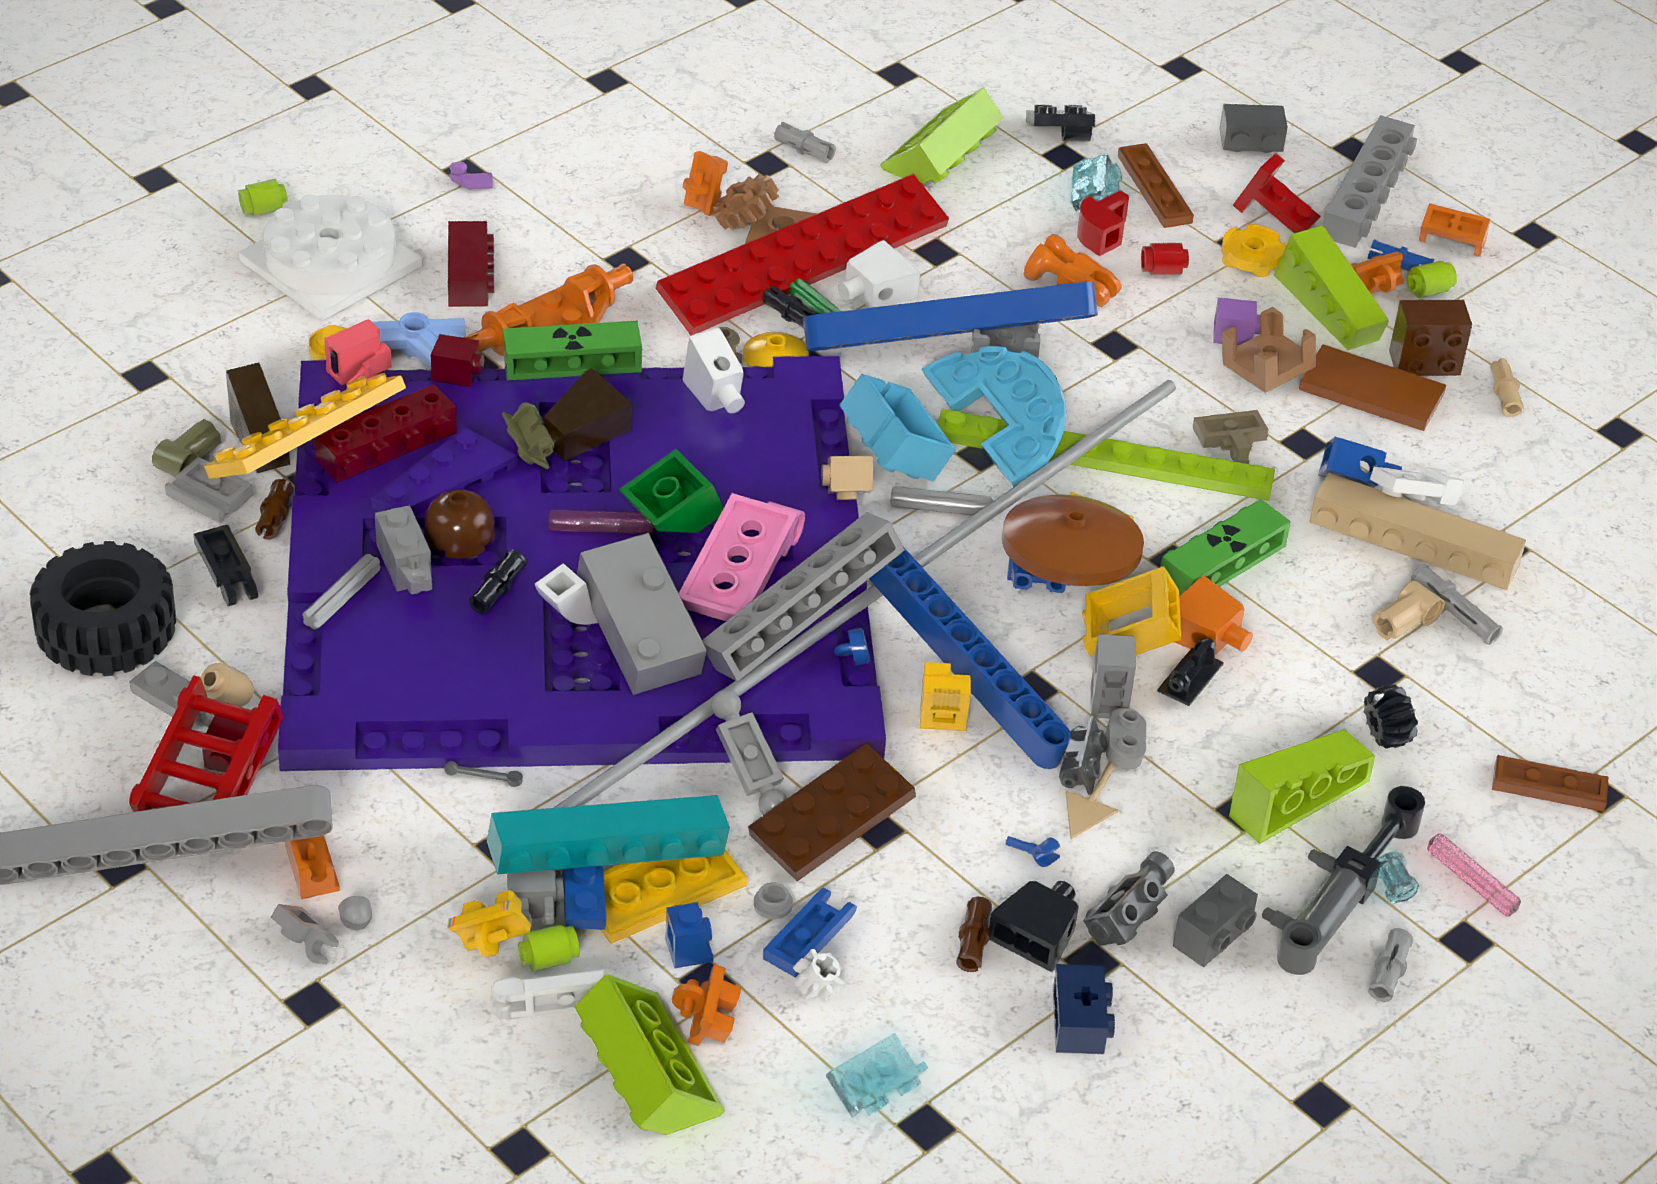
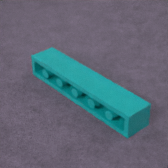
(607, 834)

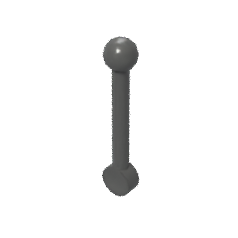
(513, 778)

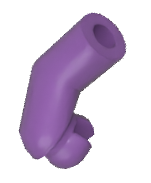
(467, 180)

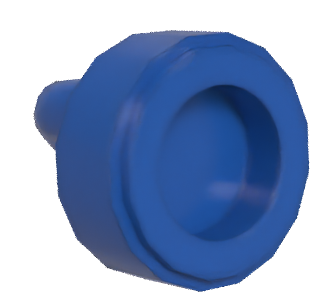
(856, 647)

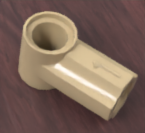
(1413, 606)

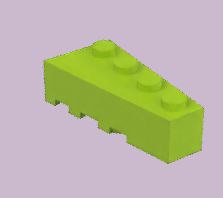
(1330, 288)
(1297, 782)

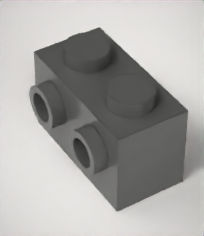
(1253, 128)
(1215, 920)

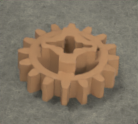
(746, 202)

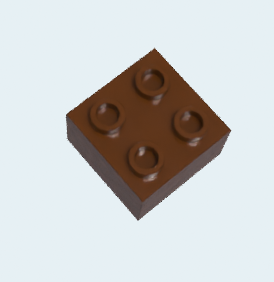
(1430, 337)

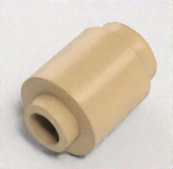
(227, 684)

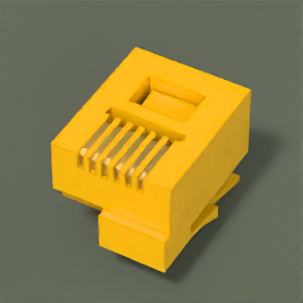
(944, 698)

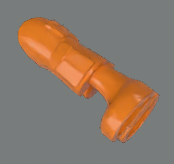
(1071, 268)

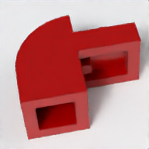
(1102, 222)

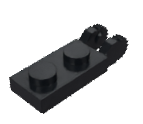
(225, 562)

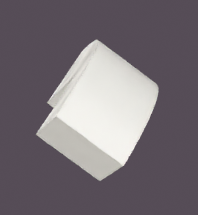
(567, 595)

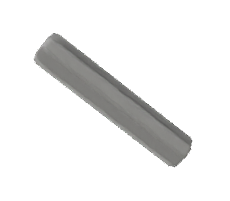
(938, 500)
(341, 591)

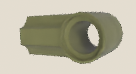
(194, 443)

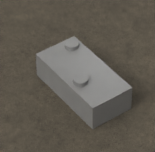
(641, 614)

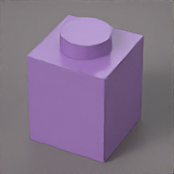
(1237, 314)

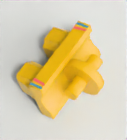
(487, 926)

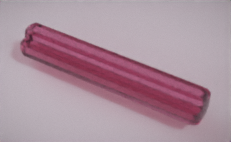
(599, 522)
(1474, 875)

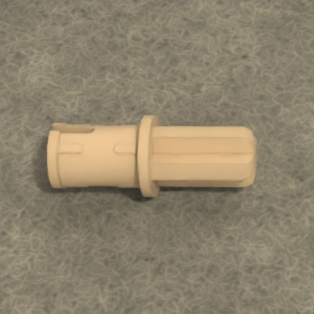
(1506, 388)

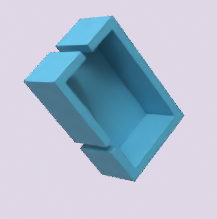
(897, 428)

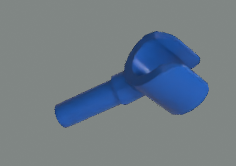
(1042, 853)

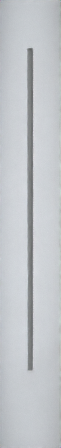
(866, 598)

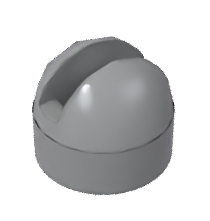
(355, 912)

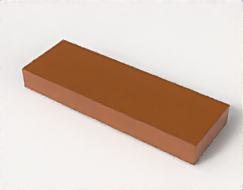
(1550, 783)

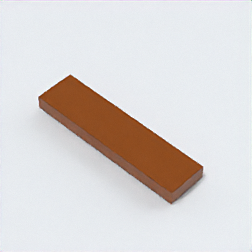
(1155, 185)

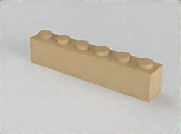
(1417, 531)

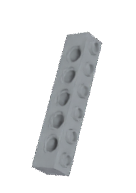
(1369, 181)
(802, 596)

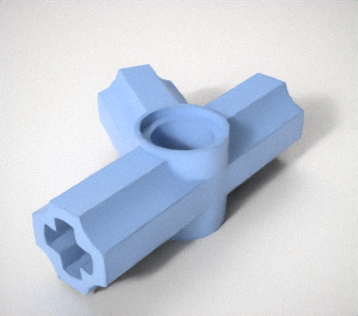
(417, 334)

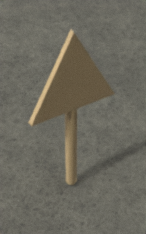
(1086, 812)

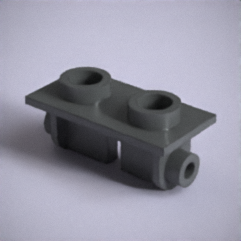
(1083, 756)

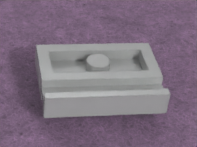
(208, 496)

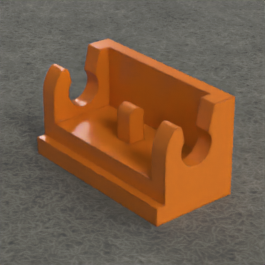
(1455, 226)
(312, 867)

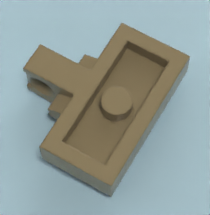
(1231, 432)

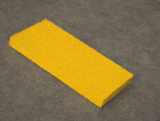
(642, 890)

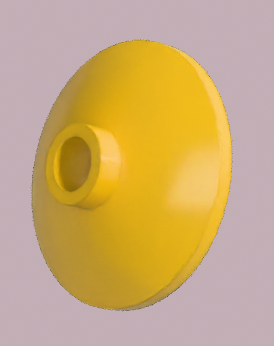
(764, 346)

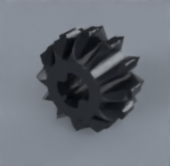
(1390, 716)

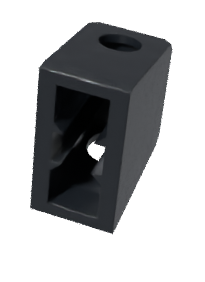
(1036, 922)

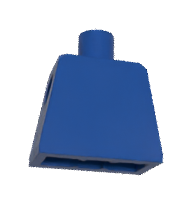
(1344, 458)

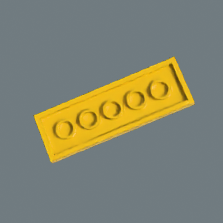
(309, 423)

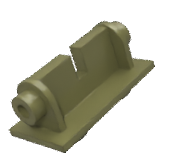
(530, 434)

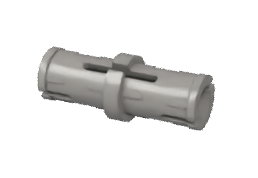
(805, 142)
(1386, 980)

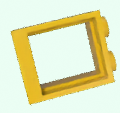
(1130, 595)

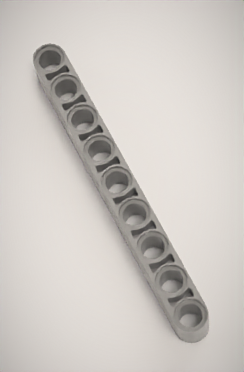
(165, 833)

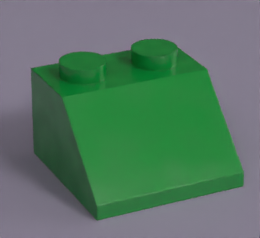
(674, 496)

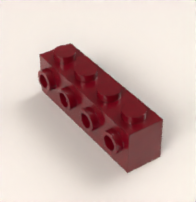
(385, 433)

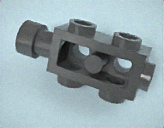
(1130, 902)

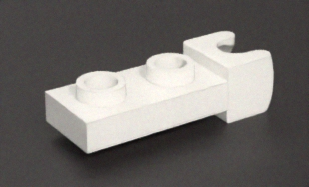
(1430, 484)

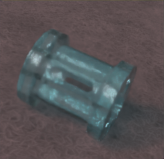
(1397, 877)

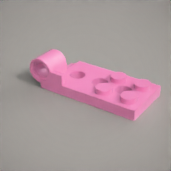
(778, 530)

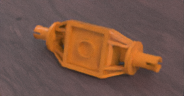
(561, 306)

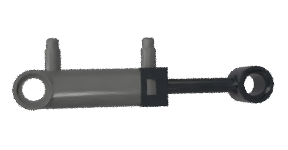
(1351, 883)

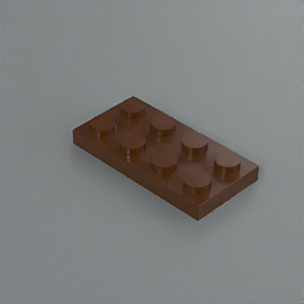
(831, 812)

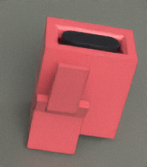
(356, 353)

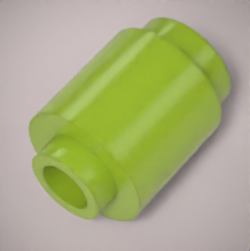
(262, 197)
(1431, 279)
(549, 947)

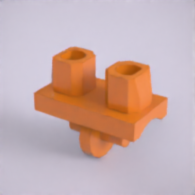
(704, 182)
(1381, 272)
(704, 1002)

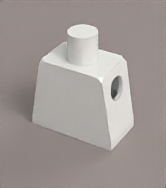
(880, 277)
(713, 372)

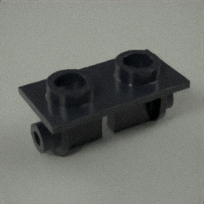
(1192, 673)

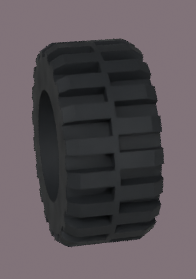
(111, 638)

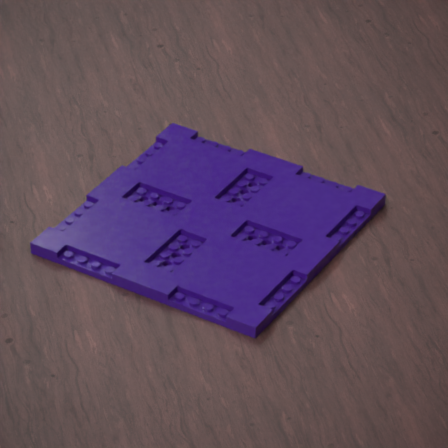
(436, 682)

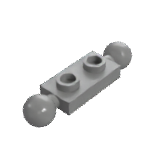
(748, 751)

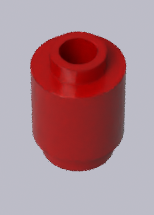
(1164, 258)

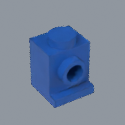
(688, 935)

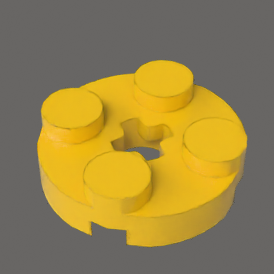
(1238, 249)

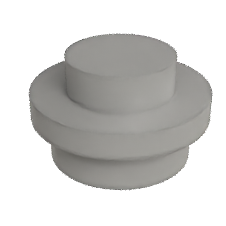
(773, 901)

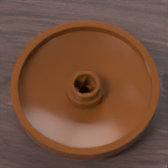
(1072, 540)

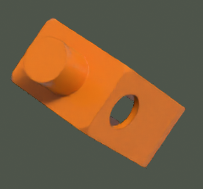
(1212, 614)

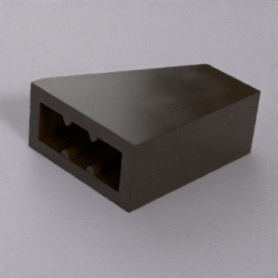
(252, 406)
(587, 416)

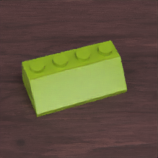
(946, 139)
(647, 1056)

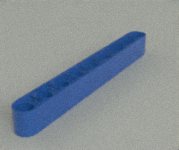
(950, 316)
(963, 645)

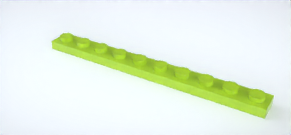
(1130, 458)

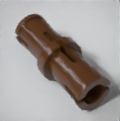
(274, 509)
(974, 934)

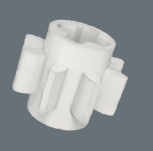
(818, 975)

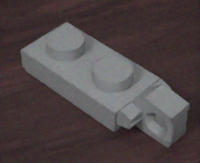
(162, 688)

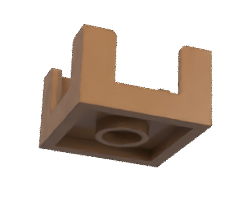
(1271, 356)

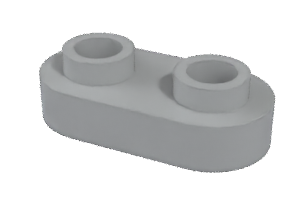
(1126, 738)

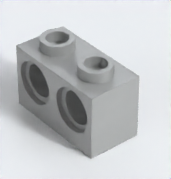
(1112, 674)

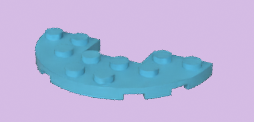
(1019, 391)

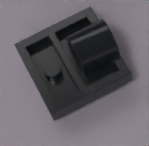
(1074, 120)

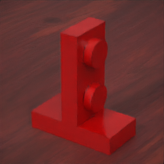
(1277, 198)

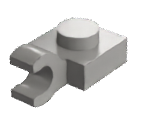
(302, 926)

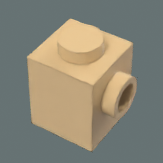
(848, 476)

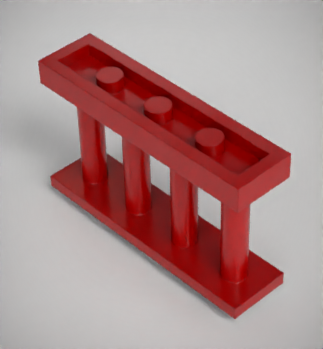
(246, 752)

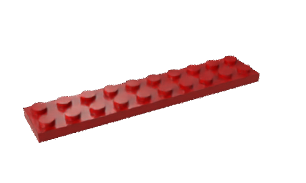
(805, 250)

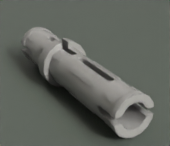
(1458, 605)

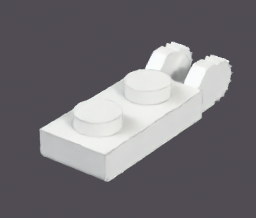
(541, 994)

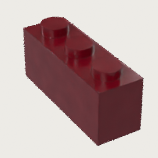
(470, 264)

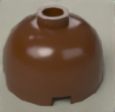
(459, 524)

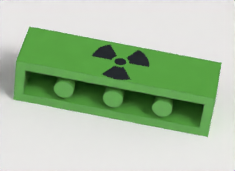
(572, 350)
(1229, 547)

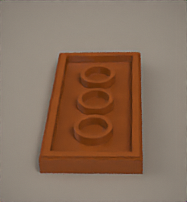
(1373, 387)

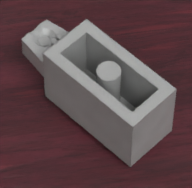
(404, 549)

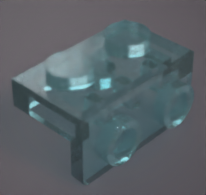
(1094, 178)
(874, 1075)

